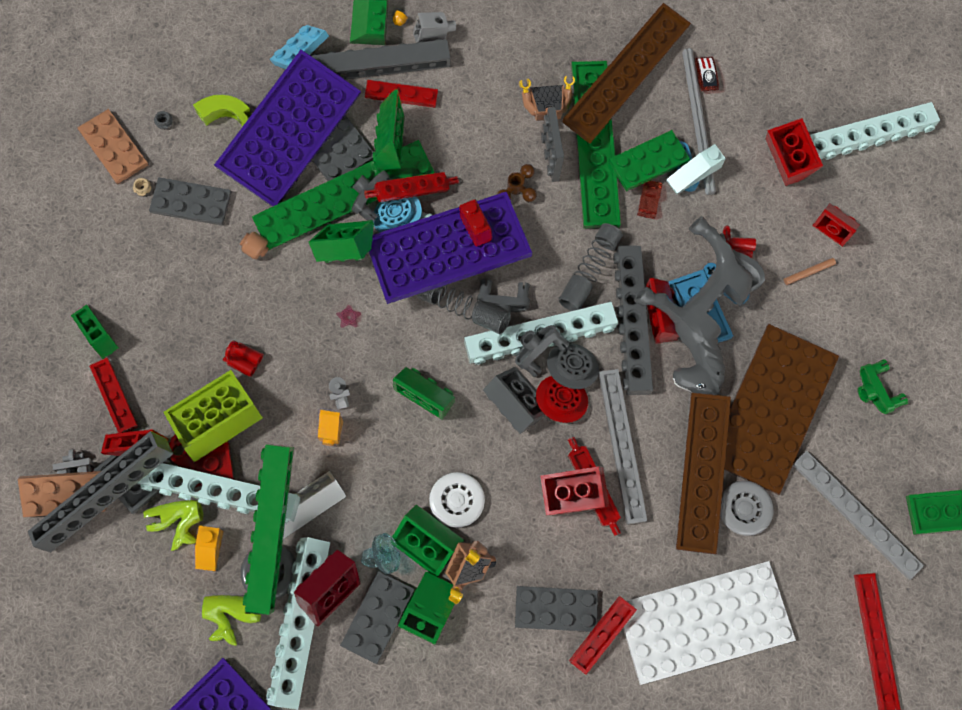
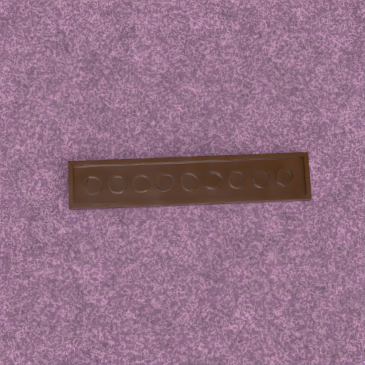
(626, 73)

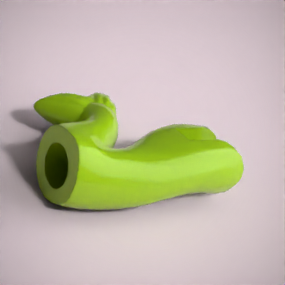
(189, 511)
(214, 608)

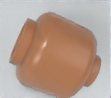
(254, 245)

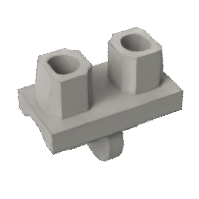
(338, 392)
(75, 464)

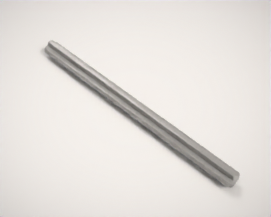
(697, 112)

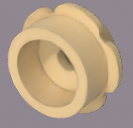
(139, 183)

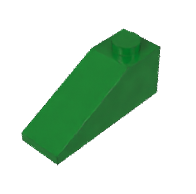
(94, 332)

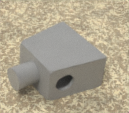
(432, 26)

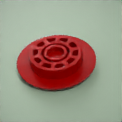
(561, 397)

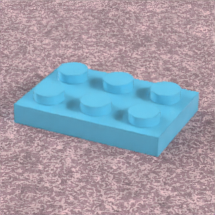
(306, 39)

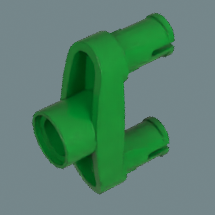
(874, 391)

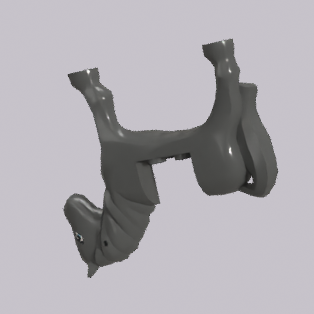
(734, 275)

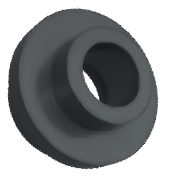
(160, 116)

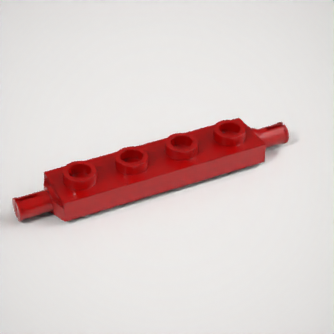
(411, 187)
(581, 459)

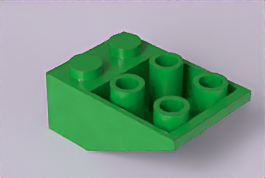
(428, 609)

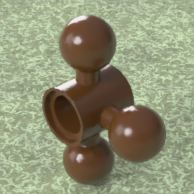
(528, 194)

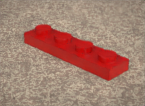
(408, 94)
(113, 396)
(602, 635)

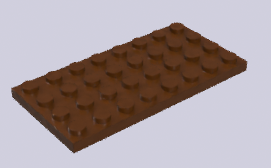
(775, 407)

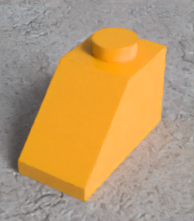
(329, 427)
(207, 548)

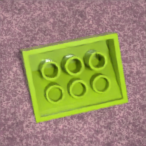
(212, 415)

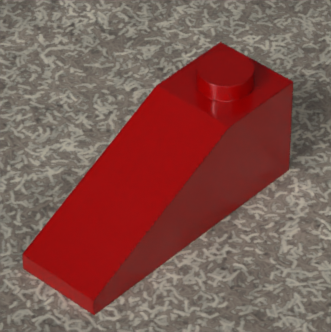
(119, 443)

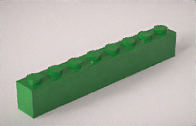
(269, 529)

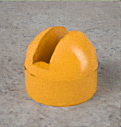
(399, 18)

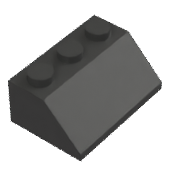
(515, 399)

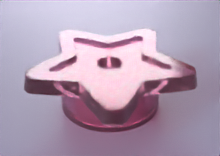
(348, 312)

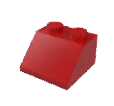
(836, 224)

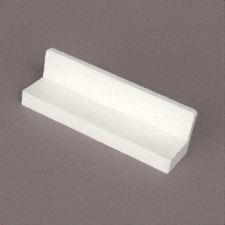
(315, 500)

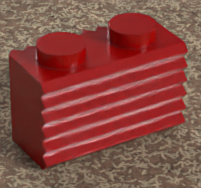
(475, 222)

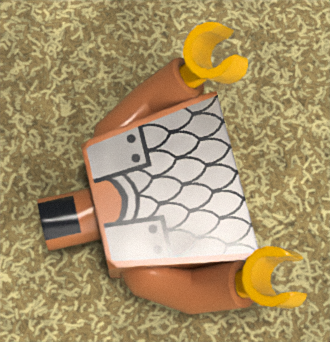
(540, 98)
(468, 566)

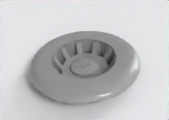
(746, 508)

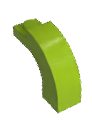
(222, 106)

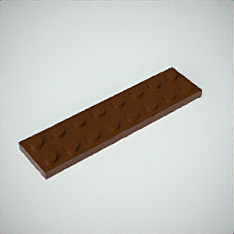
(703, 473)

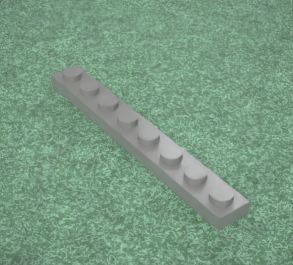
(622, 447)
(858, 515)

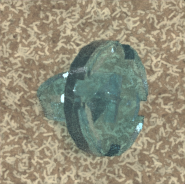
(382, 554)

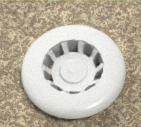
(457, 499)

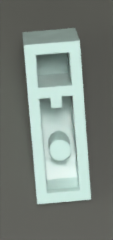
(697, 169)

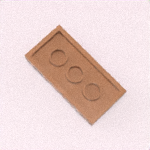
(112, 146)
(46, 492)

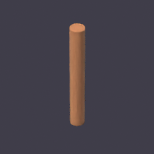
(809, 271)

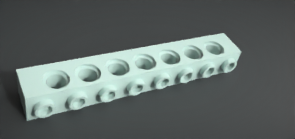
(907, 118)
(603, 312)
(209, 484)
(303, 633)

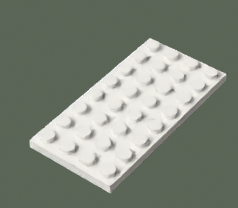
(706, 623)

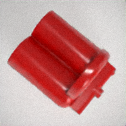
(741, 245)
(242, 358)

